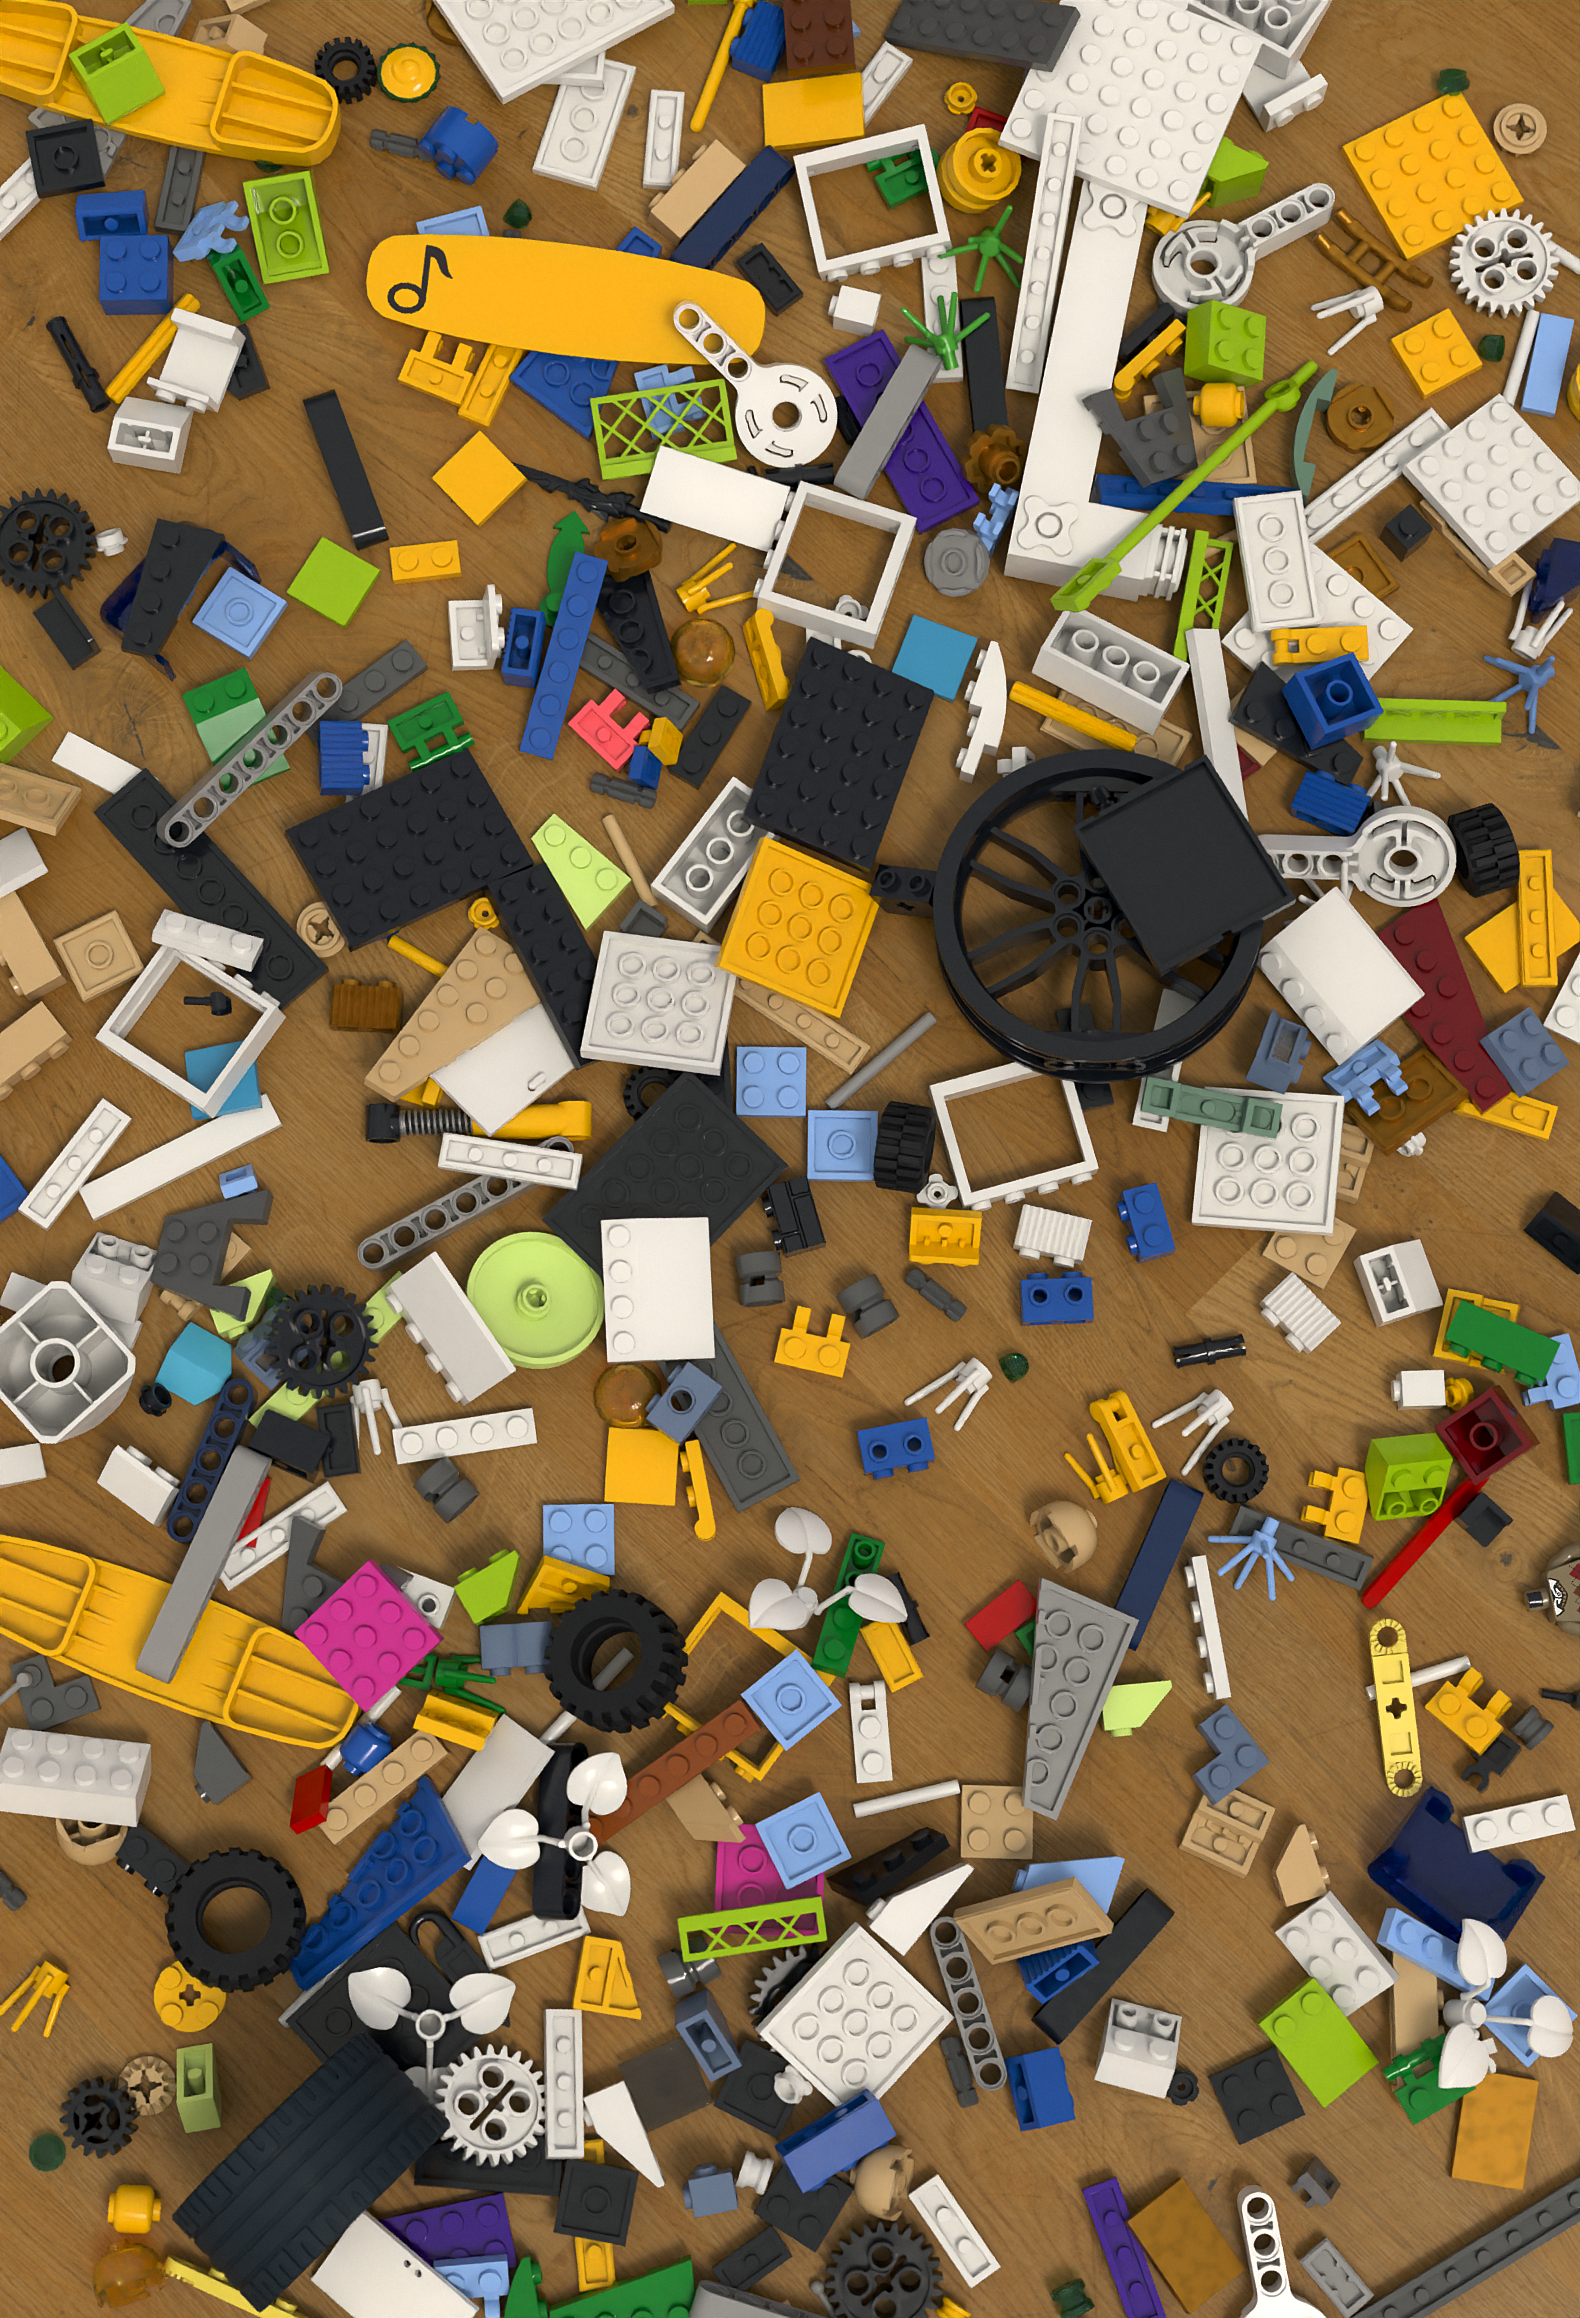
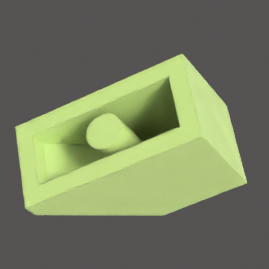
(259, 1286)
(1131, 1705)
(198, 2088)

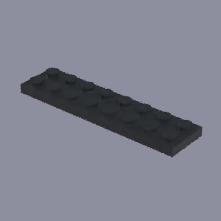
(210, 888)

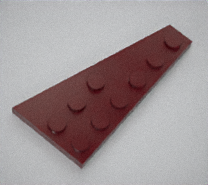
(1448, 1013)

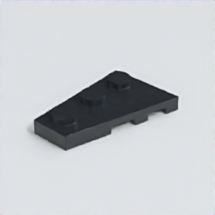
(885, 1869)

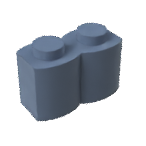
(514, 1647)

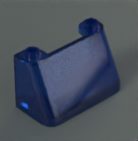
(1439, 1881)

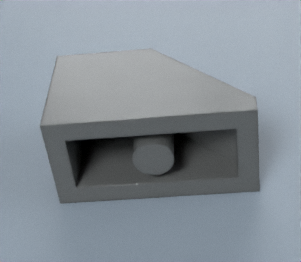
(217, 1767)

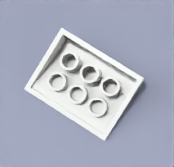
(1282, 25)
(1338, 976)
(657, 1289)
(448, 1329)
(910, 1910)

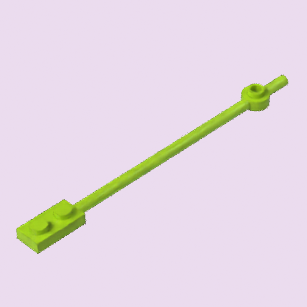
(1099, 572)

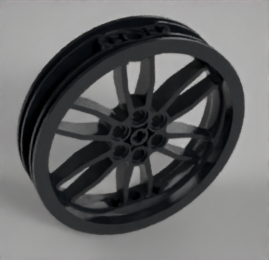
(1072, 1055)

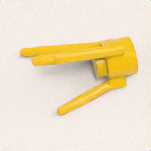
(1162, 221)
(694, 591)
(1110, 1485)
(48, 1980)

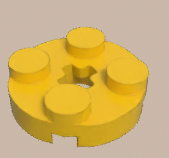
(176, 2011)

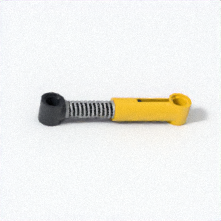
(569, 1119)

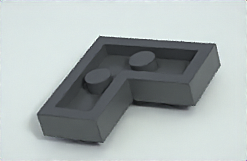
(52, 1705)

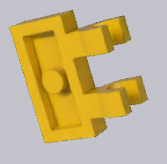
(436, 377)
(812, 1351)
(1346, 1505)
(1466, 1719)

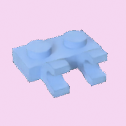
(206, 231)
(658, 378)
(1002, 509)
(1361, 1071)
(1562, 1381)
(478, 2278)

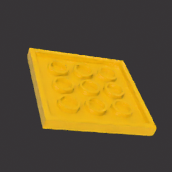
(1431, 175)
(798, 928)

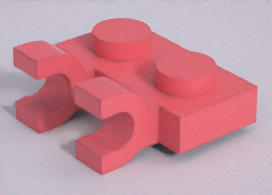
(604, 735)

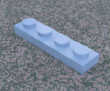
(1425, 1949)

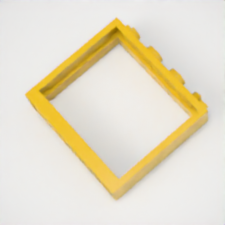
(688, 1725)

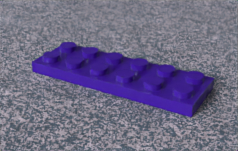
(922, 463)

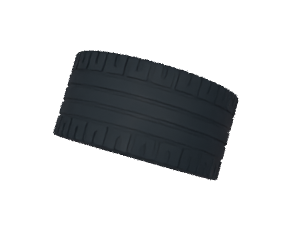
(310, 2170)

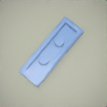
(1547, 365)

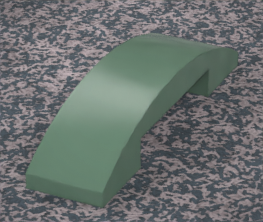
(1319, 400)
(1211, 1108)

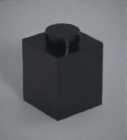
(1405, 533)

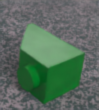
(238, 282)

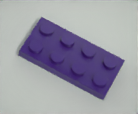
(457, 2230)

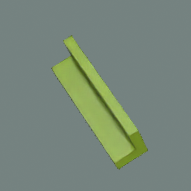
(1191, 589)
(1437, 722)
(748, 1914)

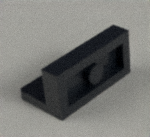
(67, 630)
(1558, 1230)
(290, 1445)

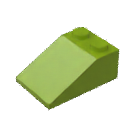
(287, 226)
(1316, 2041)

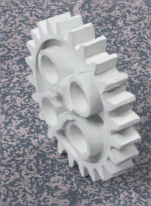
(1494, 236)
(514, 2126)

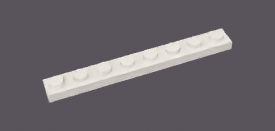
(1044, 252)

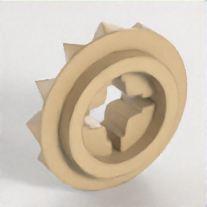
(1531, 121)
(311, 934)
(157, 2071)

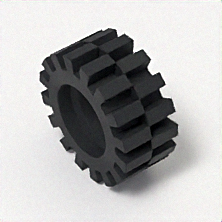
(347, 52)
(638, 1081)
(1257, 1471)

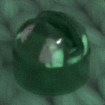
(518, 215)
(1492, 347)
(274, 1298)
(1014, 1366)

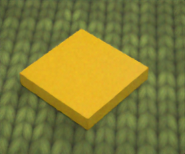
(479, 478)

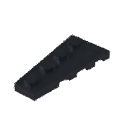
(169, 576)
(639, 629)
(1268, 717)
(524, 2175)

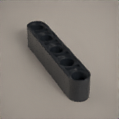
(983, 364)
(346, 470)
(556, 1872)
(1116, 1953)

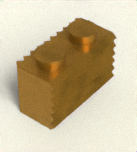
(366, 1007)

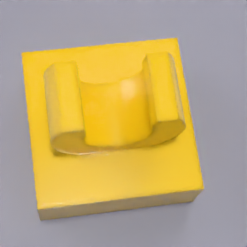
(663, 740)

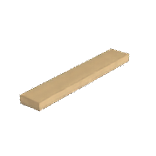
(801, 1022)

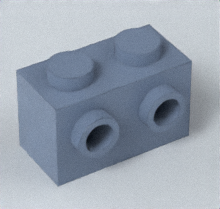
(710, 2190)

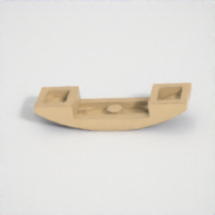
(1507, 576)

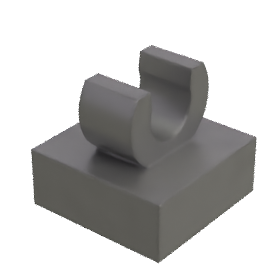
(1317, 2182)

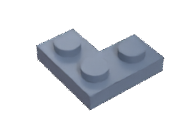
(1236, 1755)

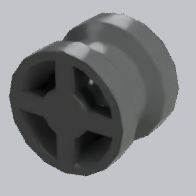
(1531, 1727)

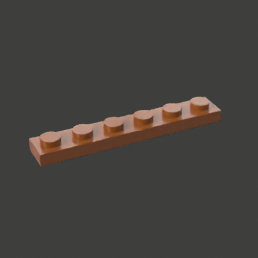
(678, 1767)

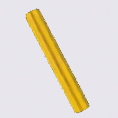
(148, 352)
(1072, 717)

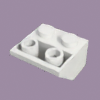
(150, 434)
(115, 1277)
(1397, 1282)
(138, 1485)
(1138, 2048)

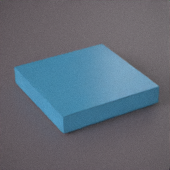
(935, 657)
(205, 1066)

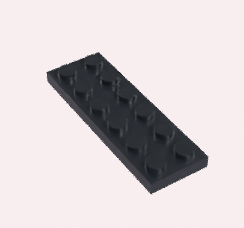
(549, 950)

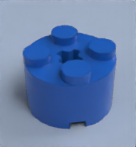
(459, 146)

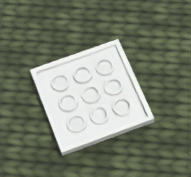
(1494, 481)
(1341, 604)
(659, 1004)
(1270, 1181)
(854, 2020)

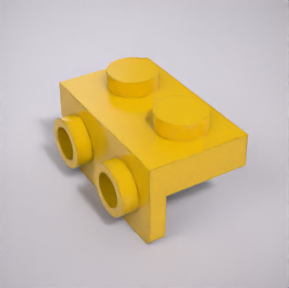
(945, 1236)

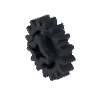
(84, 2113)

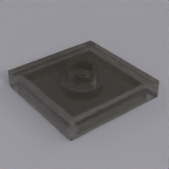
(665, 2083)

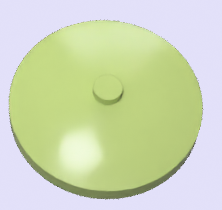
(537, 1299)

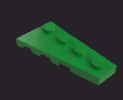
(657, 2294)

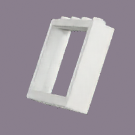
(861, 152)
(816, 617)
(142, 994)
(1014, 1190)

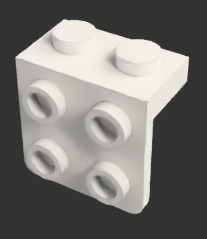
(1280, 100)
(475, 631)

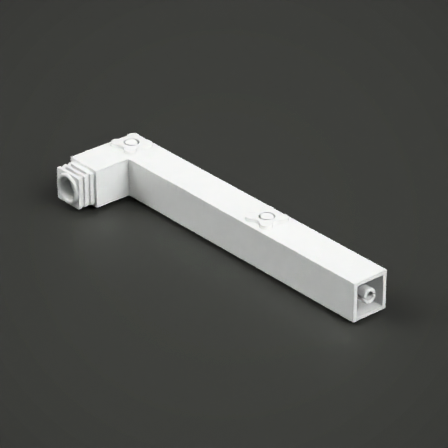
(1054, 521)

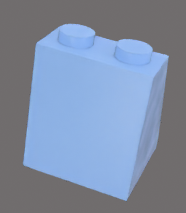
(1095, 1874)

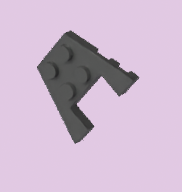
(1156, 444)
(195, 1252)
(310, 1585)

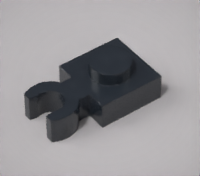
(1495, 1759)

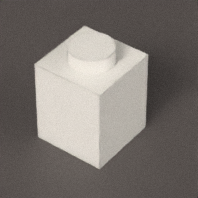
(855, 311)
(1419, 1389)

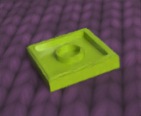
(333, 582)

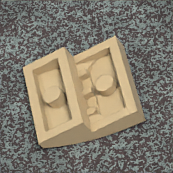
(1354, 1160)
(1228, 1831)

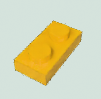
(425, 562)

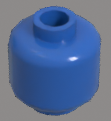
(365, 1748)

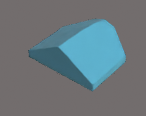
(196, 1365)

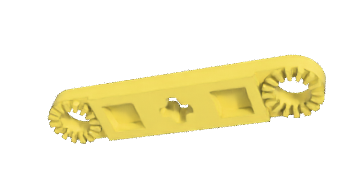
(1398, 1733)
(217, 2284)

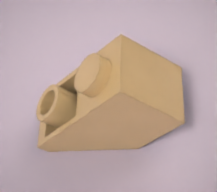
(703, 1814)
(1297, 1869)

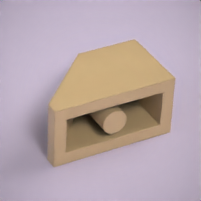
(230, 34)

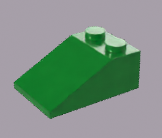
(224, 715)

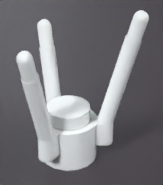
(1361, 304)
(1531, 641)
(971, 1379)
(368, 1398)
(1212, 1409)

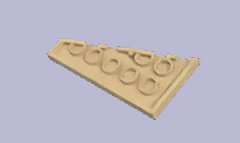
(467, 1006)

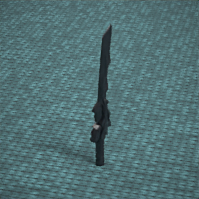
(592, 499)

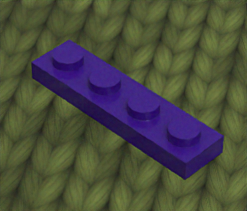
(1122, 2250)

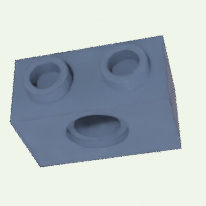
(680, 1424)

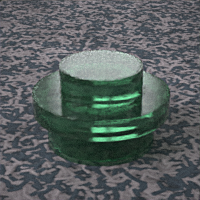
(1453, 81)
(47, 2152)

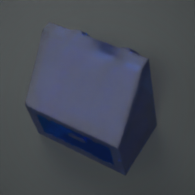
(1557, 578)

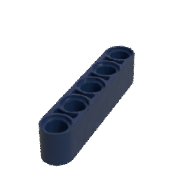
(735, 210)
(211, 1443)
(1158, 1555)

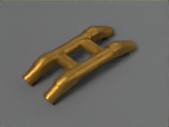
(1368, 242)

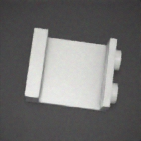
(199, 362)

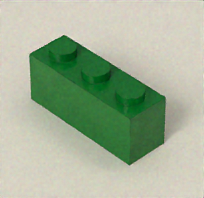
(1501, 1344)

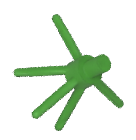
(990, 246)
(946, 342)

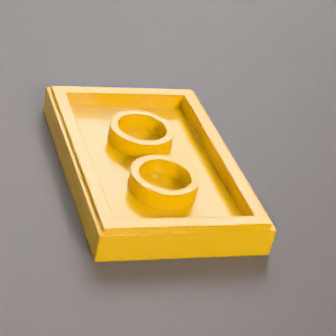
(814, 111)
(1497, 942)

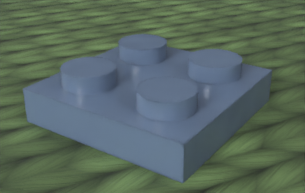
(1524, 1052)

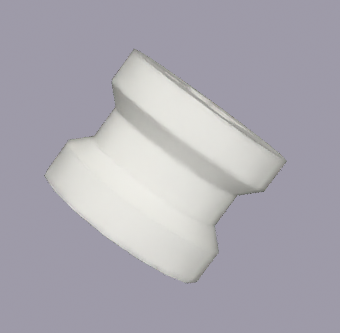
(755, 2172)

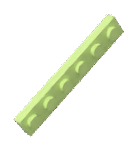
(296, 1406)

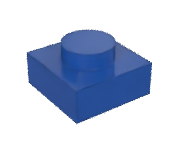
(644, 768)

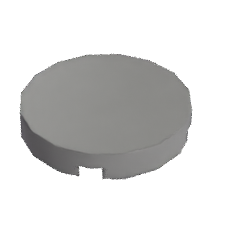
(957, 562)

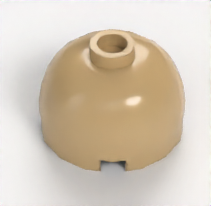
(1065, 1534)
(89, 1841)
(882, 2180)

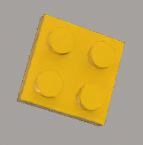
(1435, 354)

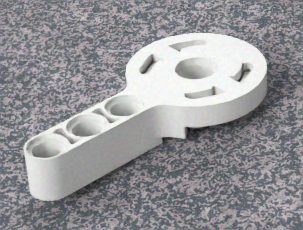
(1234, 250)
(762, 391)
(1371, 852)
(1276, 2299)

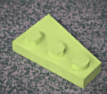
(580, 870)

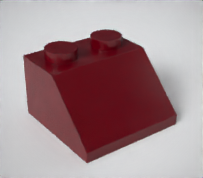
(1487, 1434)

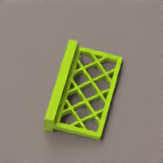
(644, 462)

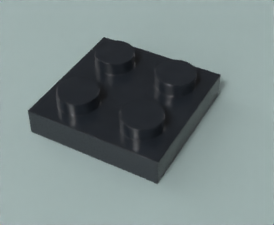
(65, 158)
(751, 2091)
(1256, 2095)
(596, 2201)
(801, 2215)

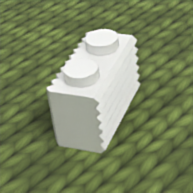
(1052, 1236)
(1298, 1314)

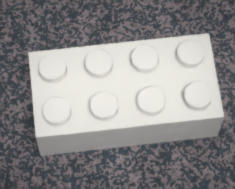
(1111, 669)
(711, 861)
(73, 1777)

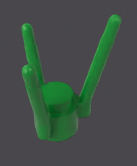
(453, 1674)

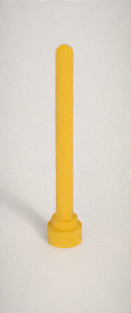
(720, 63)

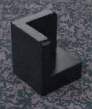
(1482, 1519)

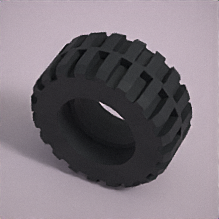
(580, 1639)
(209, 1879)

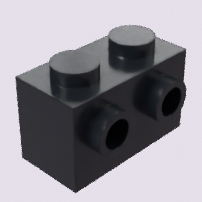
(152, 1859)

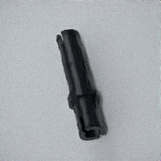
(95, 395)

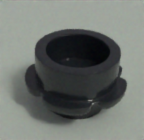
(155, 1399)
(1190, 2091)

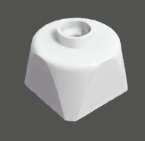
(35, 1337)

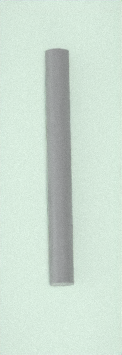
(880, 1061)

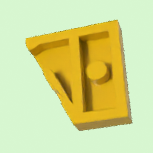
(560, 1585)
(604, 1980)

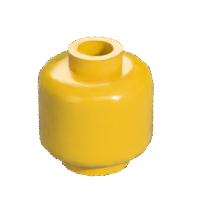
(1219, 405)
(133, 2208)

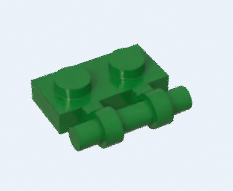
(901, 182)
(427, 723)
(1421, 2095)

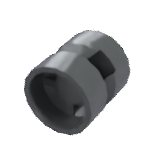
(758, 1267)
(868, 1306)
(446, 1489)
(1018, 1687)
(684, 1975)

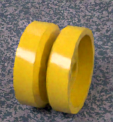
(977, 171)

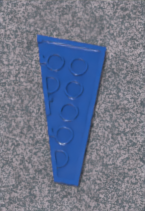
(567, 382)
(387, 1882)

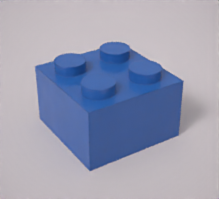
(136, 274)
(1332, 700)

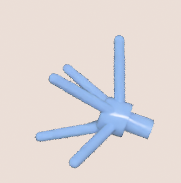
(1260, 1544)

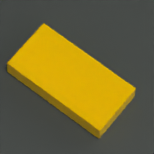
(891, 1654)

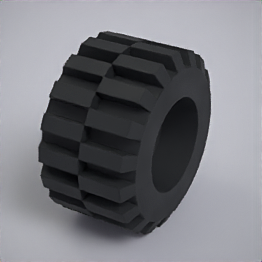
(1485, 850)
(904, 1147)

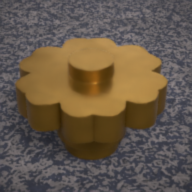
(993, 458)

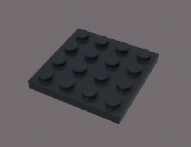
(330, 2020)

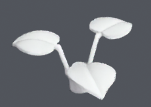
(778, 1608)
(598, 1786)
(479, 2000)
(1463, 2056)

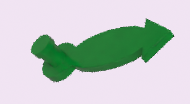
(560, 563)

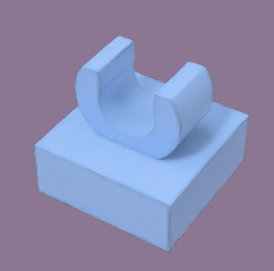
(238, 1181)

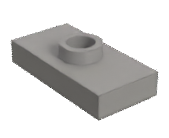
(1336, 2277)

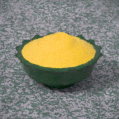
(408, 73)

